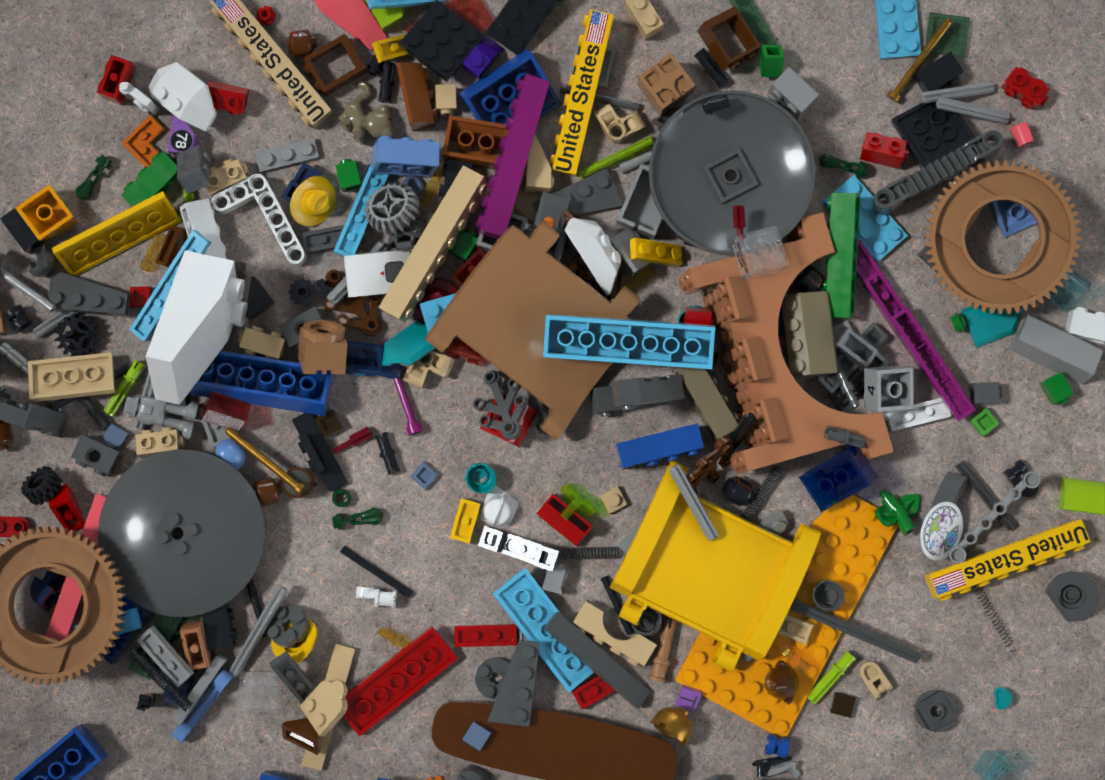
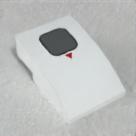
(373, 271)

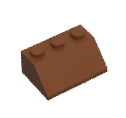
(416, 95)
(473, 141)

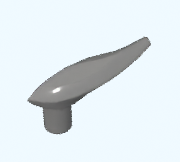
(782, 768)

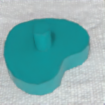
(1003, 698)

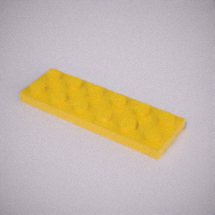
(117, 234)

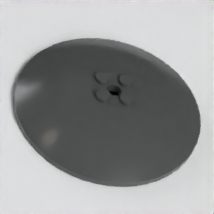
(753, 141)
(219, 526)

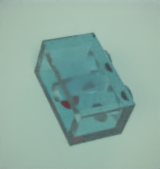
(992, 766)

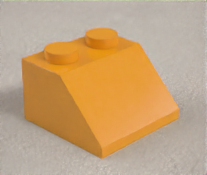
(46, 214)

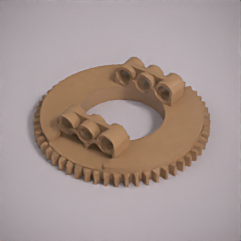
(1043, 264)
(68, 554)

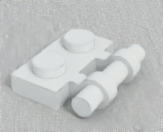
(141, 100)

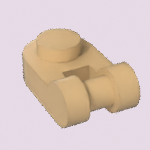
(869, 673)

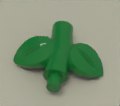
(898, 511)

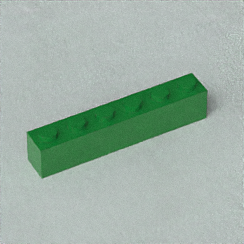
(843, 262)

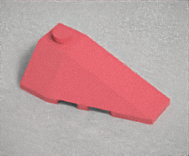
(354, 18)

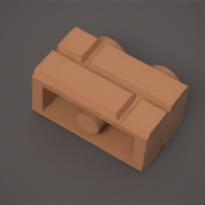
(195, 645)

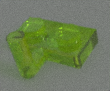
(577, 502)

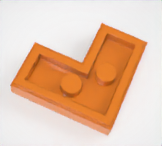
(141, 140)

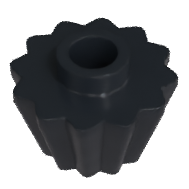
(297, 286)

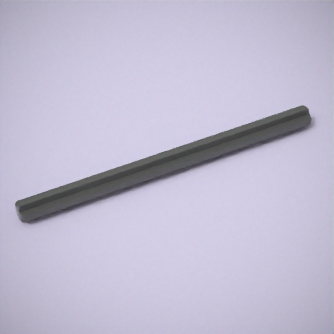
(855, 631)

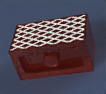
(225, 411)

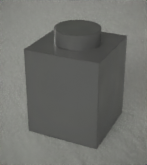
(985, 393)

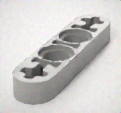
(200, 688)

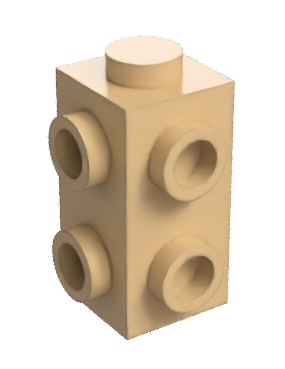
(226, 175)
(256, 341)
(155, 442)

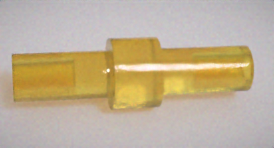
(432, 187)
(396, 639)

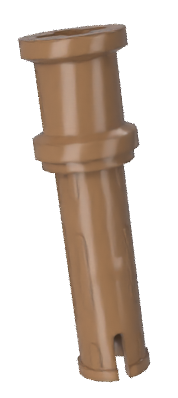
(661, 660)

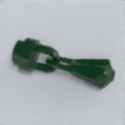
(831, 162)
(85, 189)
(371, 516)

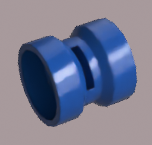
(777, 745)

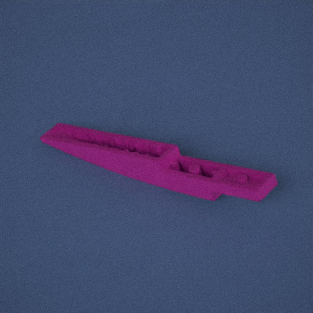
(911, 335)

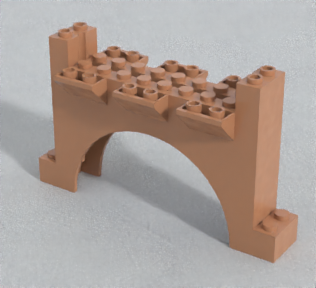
(747, 315)

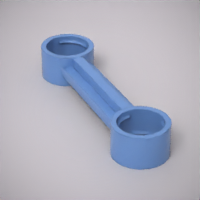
(203, 705)

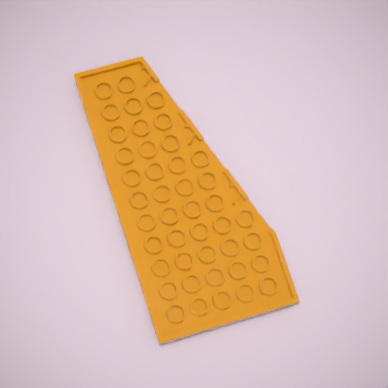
(846, 553)

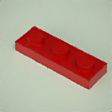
(485, 635)

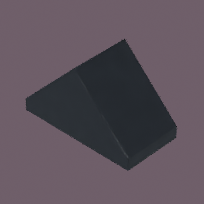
(258, 299)

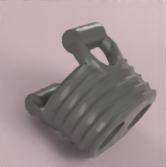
(410, 236)

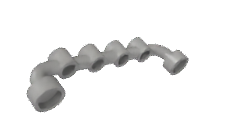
(957, 553)

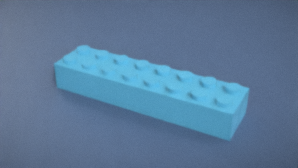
(629, 341)

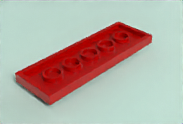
(397, 680)

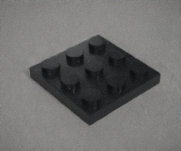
(441, 40)
(931, 132)

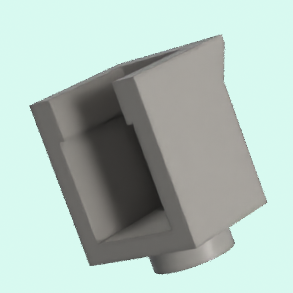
(555, 579)

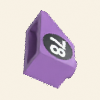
(181, 137)

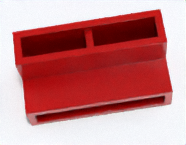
(572, 529)

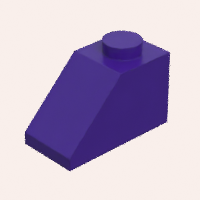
(482, 58)

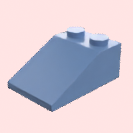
(1010, 216)

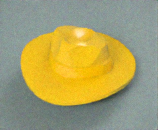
(313, 201)
(300, 650)

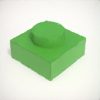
(984, 422)

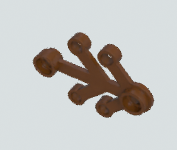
(356, 307)
(708, 464)

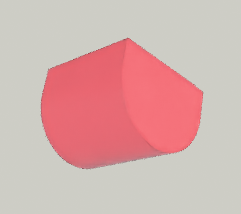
(1021, 134)

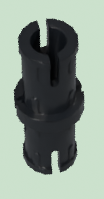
(711, 67)
(387, 453)

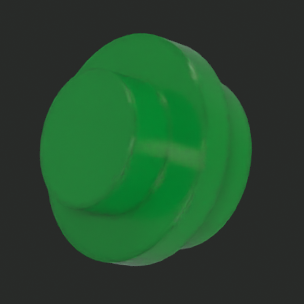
(958, 322)

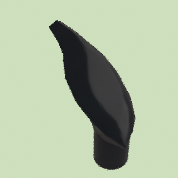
(768, 762)

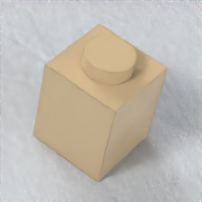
(446, 99)

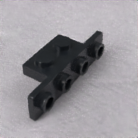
(319, 452)

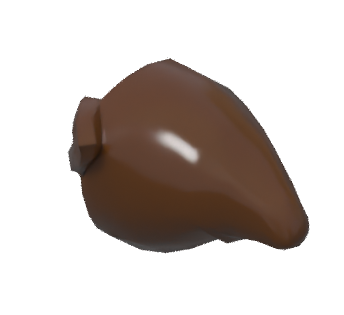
(782, 682)

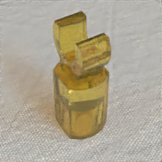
(794, 660)

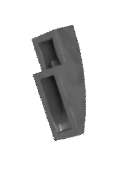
(860, 351)

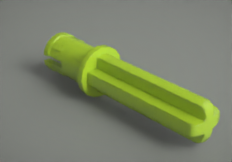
(124, 388)
(831, 677)

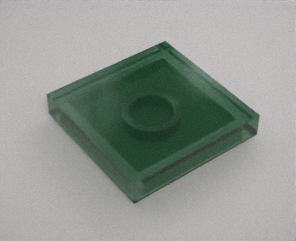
(954, 38)

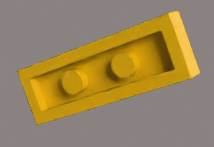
(656, 252)

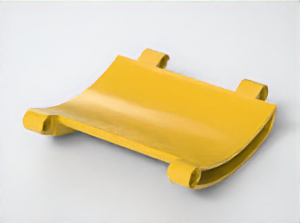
(721, 587)

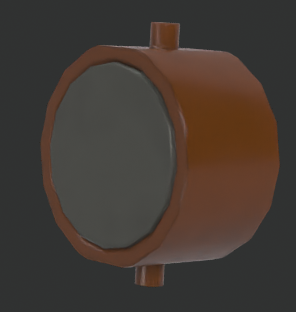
(301, 475)

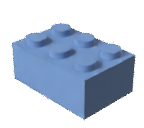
(405, 157)

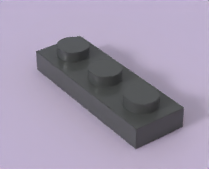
(323, 239)
(292, 676)

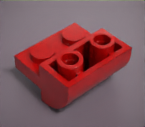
(525, 422)

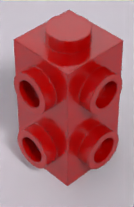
(1027, 89)
(228, 97)
(884, 150)

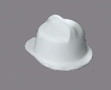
(498, 508)

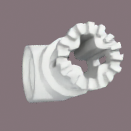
(381, 598)

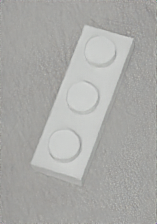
(922, 413)

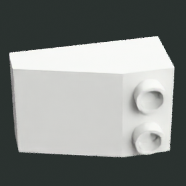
(194, 324)

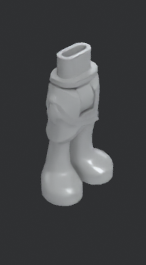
(152, 411)

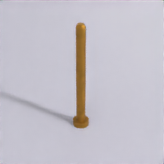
(895, 94)
(298, 487)

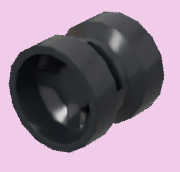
(18, 318)

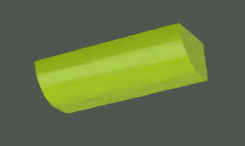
(1082, 496)

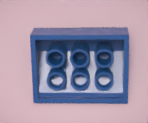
(493, 94)

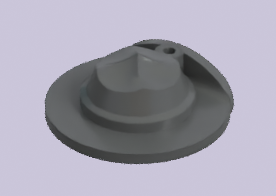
(1073, 595)

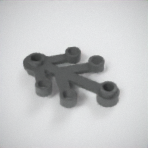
(503, 406)

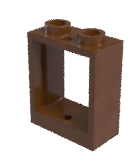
(741, 30)
(359, 69)

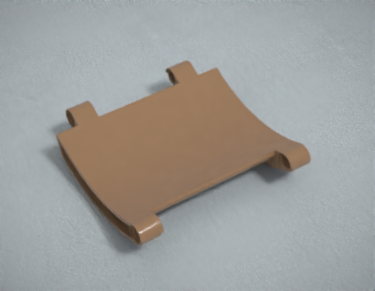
(504, 316)

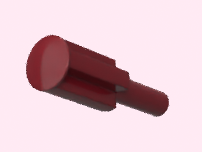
(739, 218)
(355, 439)

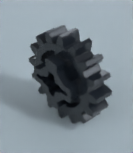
(76, 326)

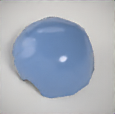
(231, 452)

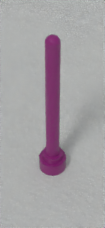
(413, 425)

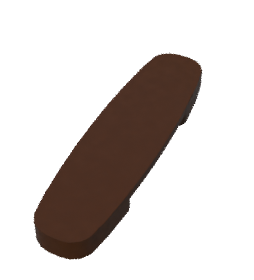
(554, 745)

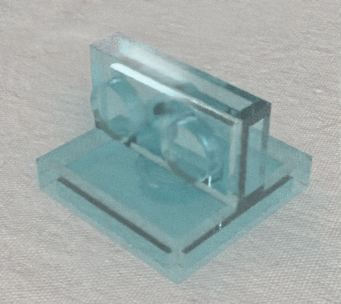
(1070, 292)

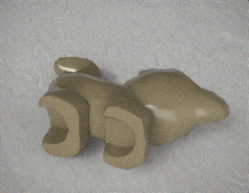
(376, 123)

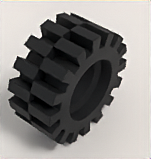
(41, 485)

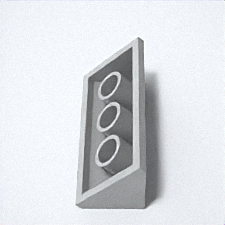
(1056, 349)

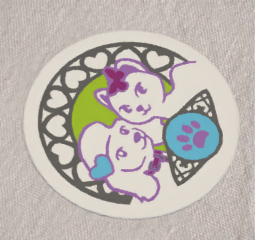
(941, 530)

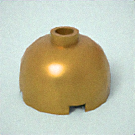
(674, 724)

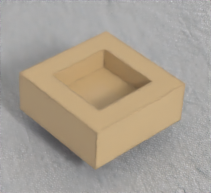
(613, 500)

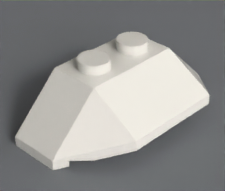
(183, 95)
(595, 251)

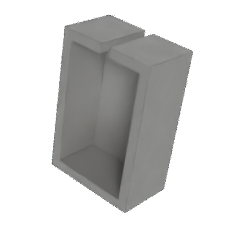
(639, 206)

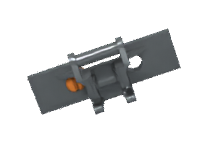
(551, 212)

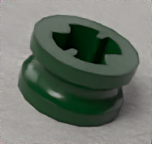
(342, 504)

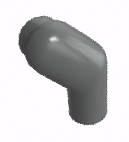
(543, 413)

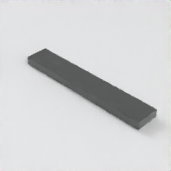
(597, 660)

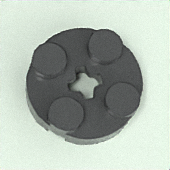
(281, 619)
(485, 672)
(938, 699)

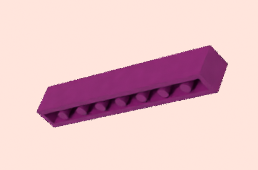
(513, 157)

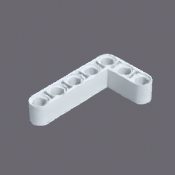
(269, 212)

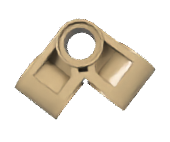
(628, 126)
(437, 364)

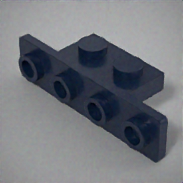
(367, 360)

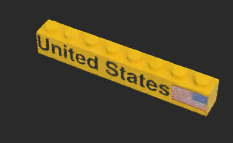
(582, 92)
(1006, 559)

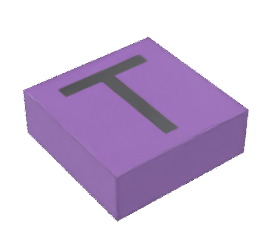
(688, 698)

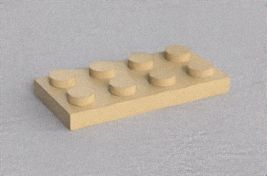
(71, 377)

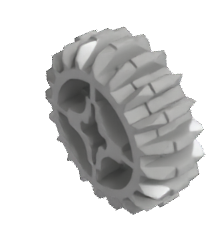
(387, 203)

